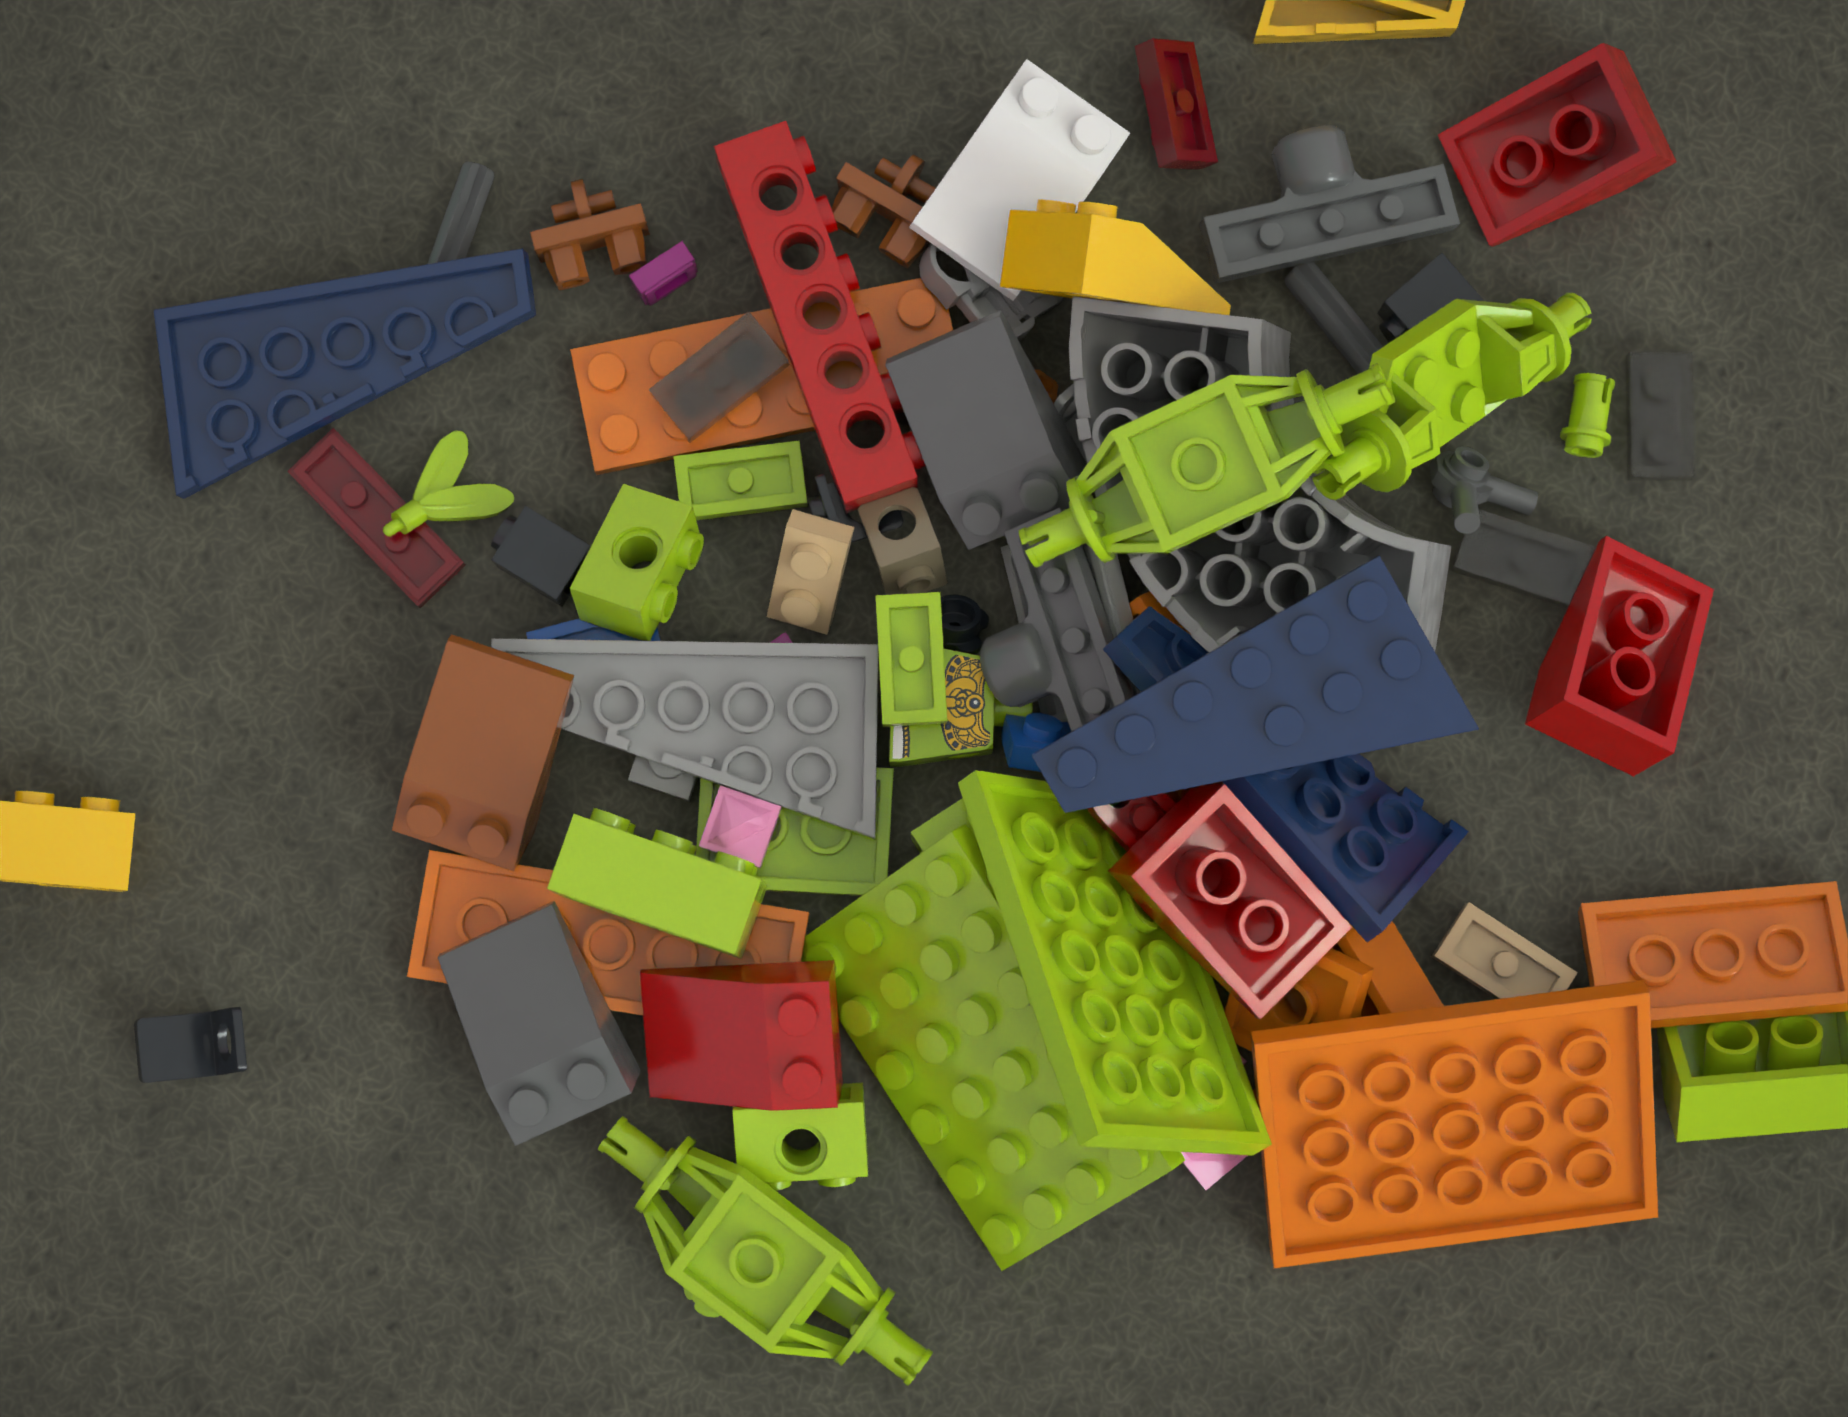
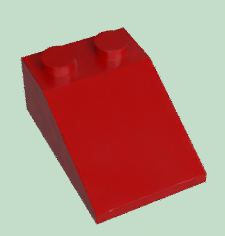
(1557, 145)
(1622, 660)
(1230, 897)
(744, 1035)

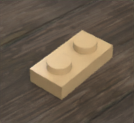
(810, 571)
(1499, 957)

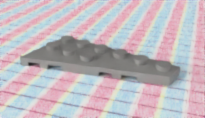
(744, 715)

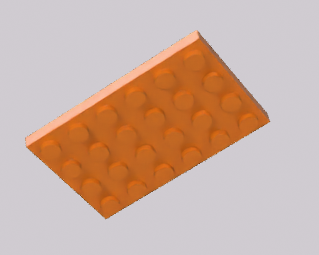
(1457, 1123)

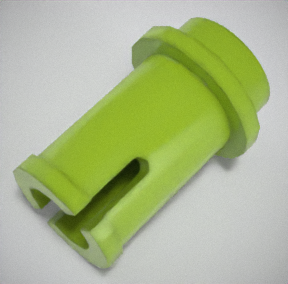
(1588, 416)

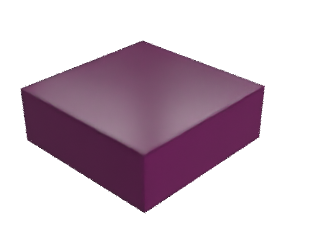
(664, 274)

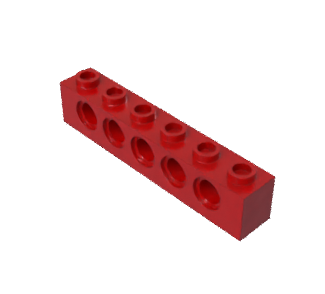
(749, 169)

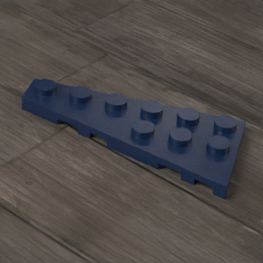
(291, 359)
(1299, 689)
(1330, 816)

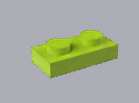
(742, 480)
(911, 659)

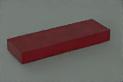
(363, 506)

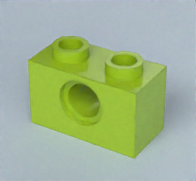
(634, 531)
(833, 1161)

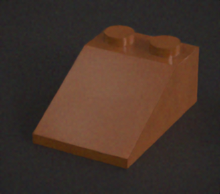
(483, 753)

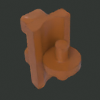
(862, 195)
(564, 243)

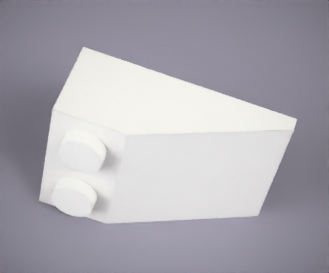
(1028, 148)

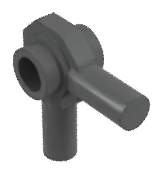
(1464, 482)

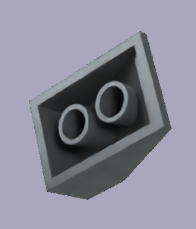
(985, 428)
(537, 1024)

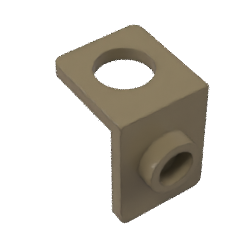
(907, 563)

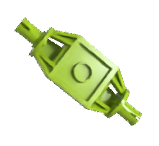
(1447, 379)
(1204, 463)
(760, 1257)

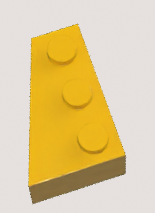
(1356, 20)
(65, 844)

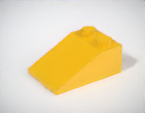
(1099, 259)

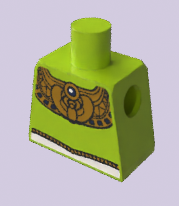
(970, 718)

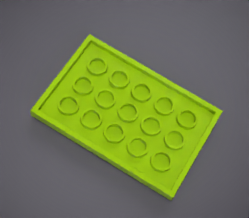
(1114, 996)
(960, 1053)

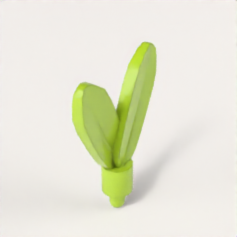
(440, 501)

